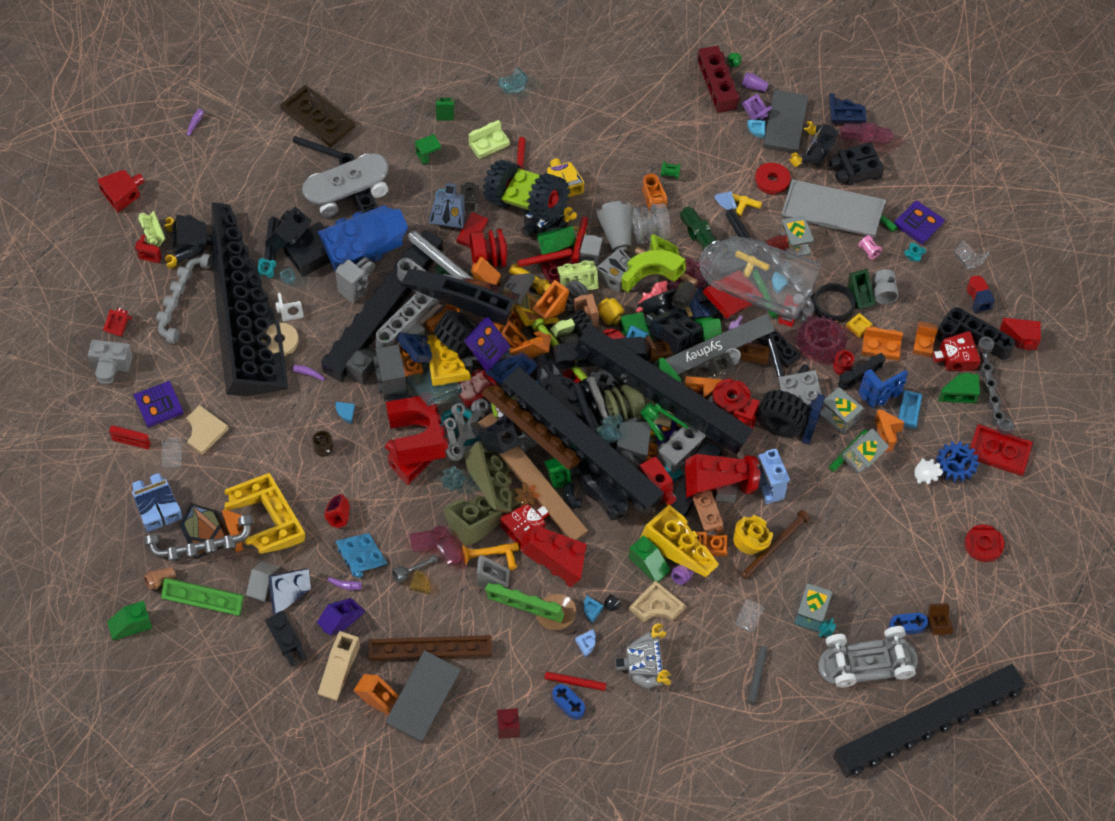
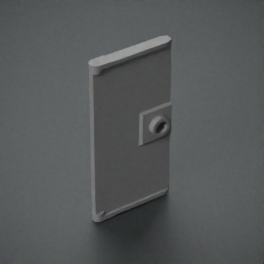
(834, 208)

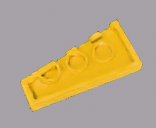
(445, 364)

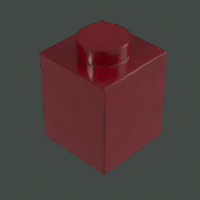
(508, 723)

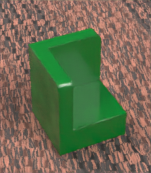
(425, 146)

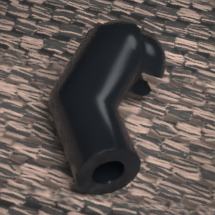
(570, 497)

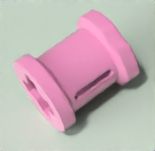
(870, 247)

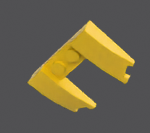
(265, 490)

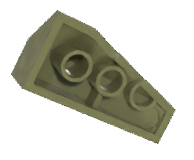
(490, 475)
(475, 518)

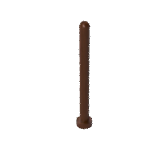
(802, 517)

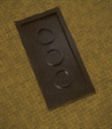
(317, 116)

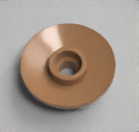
(568, 608)

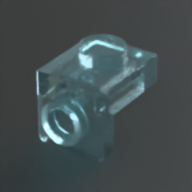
(514, 83)
(609, 430)

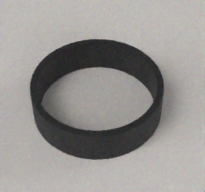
(839, 288)

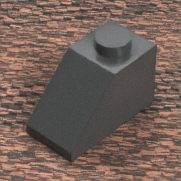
(361, 365)

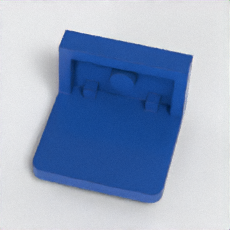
(878, 393)

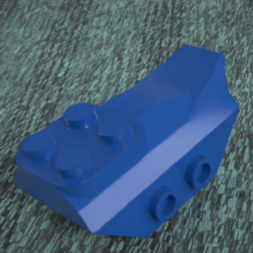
(364, 235)

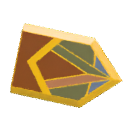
(526, 313)

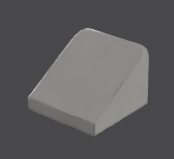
(727, 494)

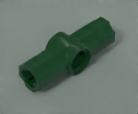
(697, 228)

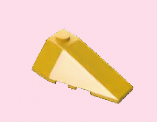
(678, 543)

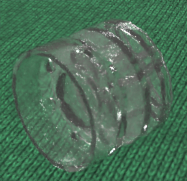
(646, 223)

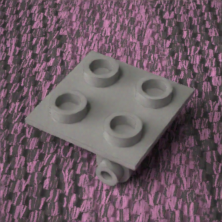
(802, 385)

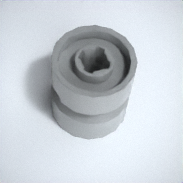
(885, 286)

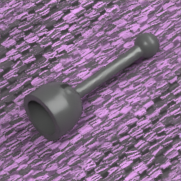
(401, 573)

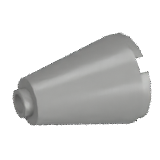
(617, 224)

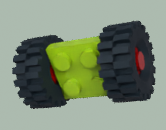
(540, 194)

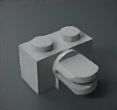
(353, 278)
(108, 359)

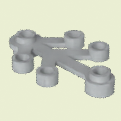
(465, 431)

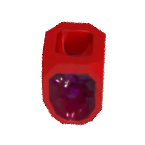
(337, 511)

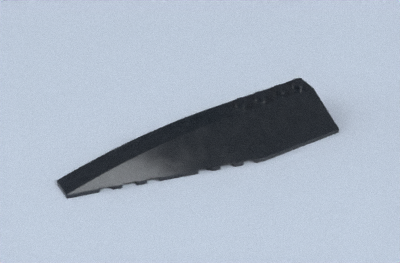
(243, 313)

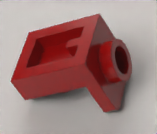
(147, 252)
(116, 321)

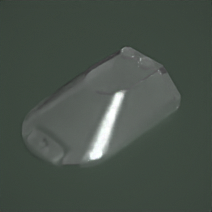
(760, 274)

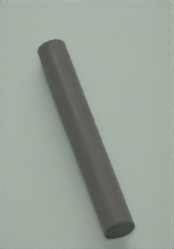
(757, 675)

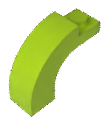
(652, 262)

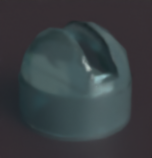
(285, 276)

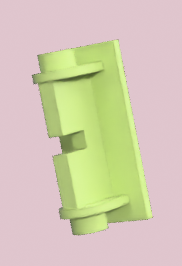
(152, 228)

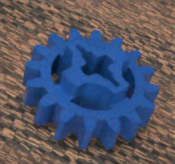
(963, 458)

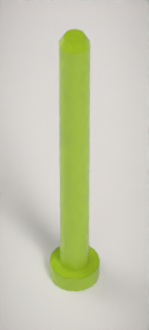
(539, 325)

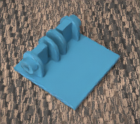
(360, 554)

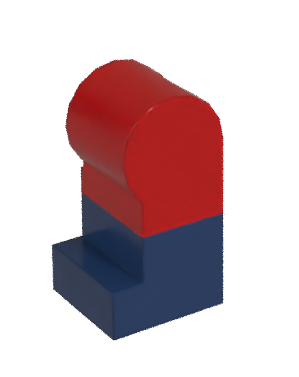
(980, 293)

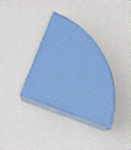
(726, 200)
(586, 642)

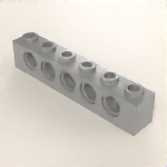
(675, 459)

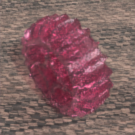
(823, 345)

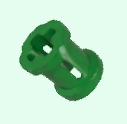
(670, 170)

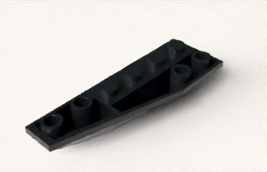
(465, 293)

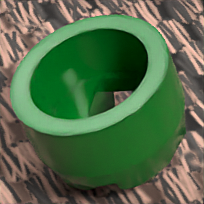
(734, 59)

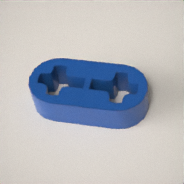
(907, 621)
(571, 698)

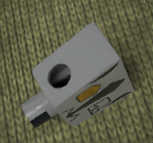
(612, 269)

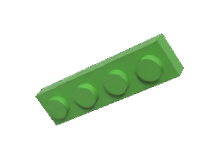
(202, 596)
(524, 602)

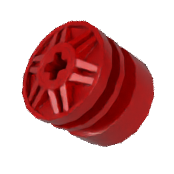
(489, 249)

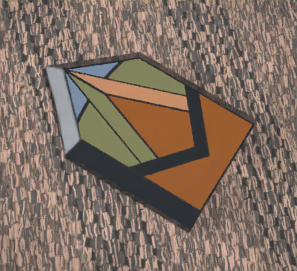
(201, 525)

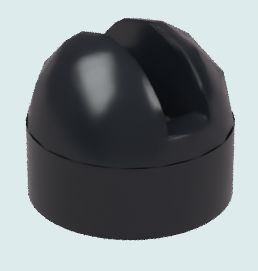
(612, 603)

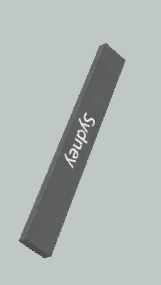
(720, 344)

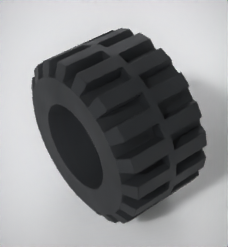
(453, 330)
(782, 413)

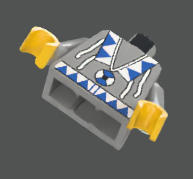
(644, 660)

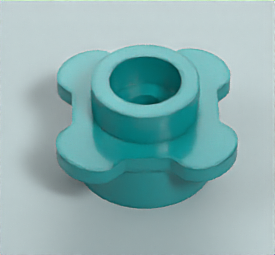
(914, 256)
(261, 267)
(827, 627)

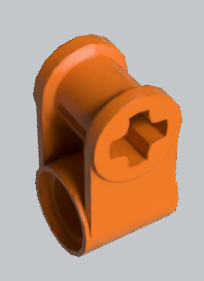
(655, 193)

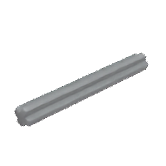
(436, 255)

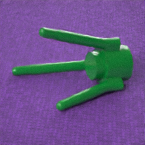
(650, 414)

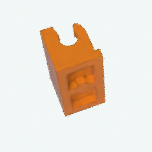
(532, 347)

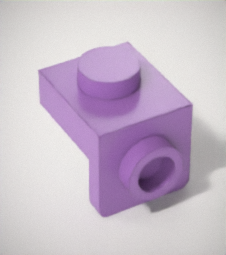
(756, 108)

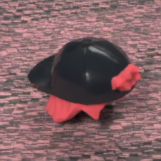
(656, 299)

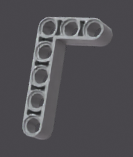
(412, 308)

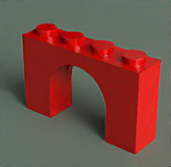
(423, 446)

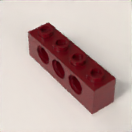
(718, 79)

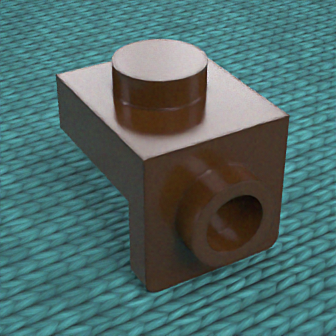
(657, 349)
(939, 619)

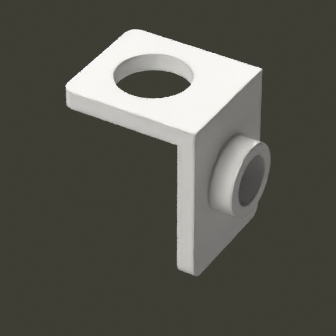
(283, 309)

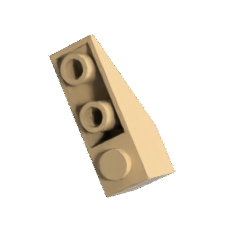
(339, 665)

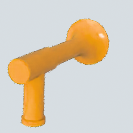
(500, 549)

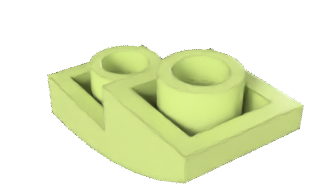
(562, 327)

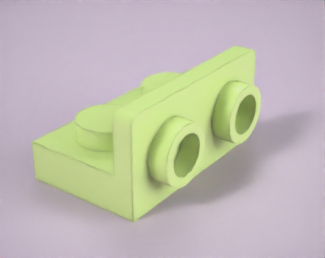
(488, 139)
(583, 272)

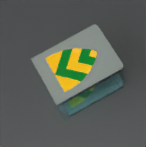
(813, 607)

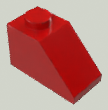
(1024, 332)

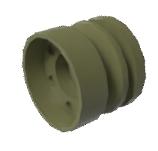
(626, 403)

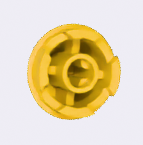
(752, 535)

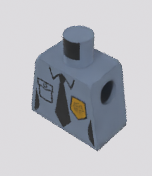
(448, 208)

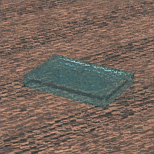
(432, 394)

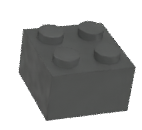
(389, 371)

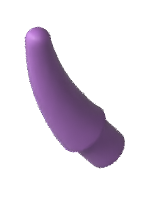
(195, 120)
(307, 371)
(348, 585)

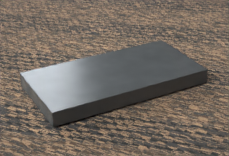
(785, 121)
(422, 696)

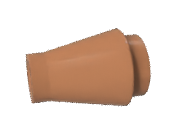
(155, 578)

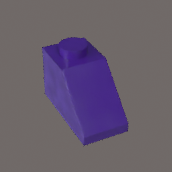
(339, 616)

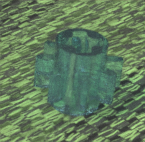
(452, 478)

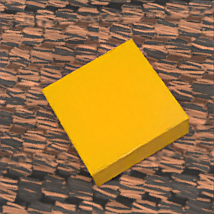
(858, 325)

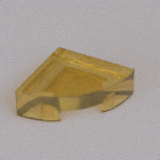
(420, 583)

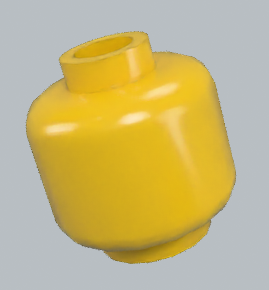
(610, 311)

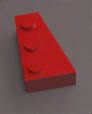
(713, 472)

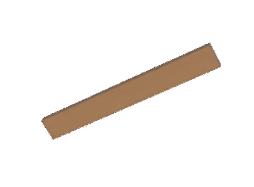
(549, 498)

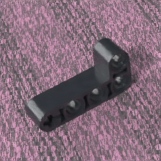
(965, 321)

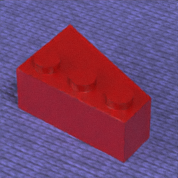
(556, 552)

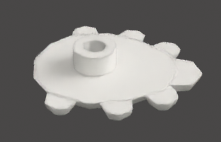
(927, 471)

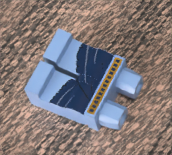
(773, 476)
(153, 496)

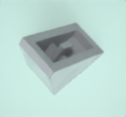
(491, 572)
(259, 582)

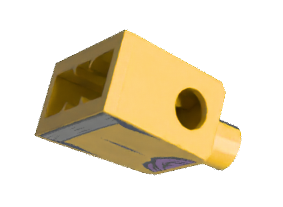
(569, 173)

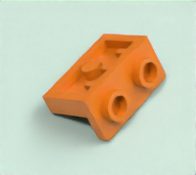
(882, 341)

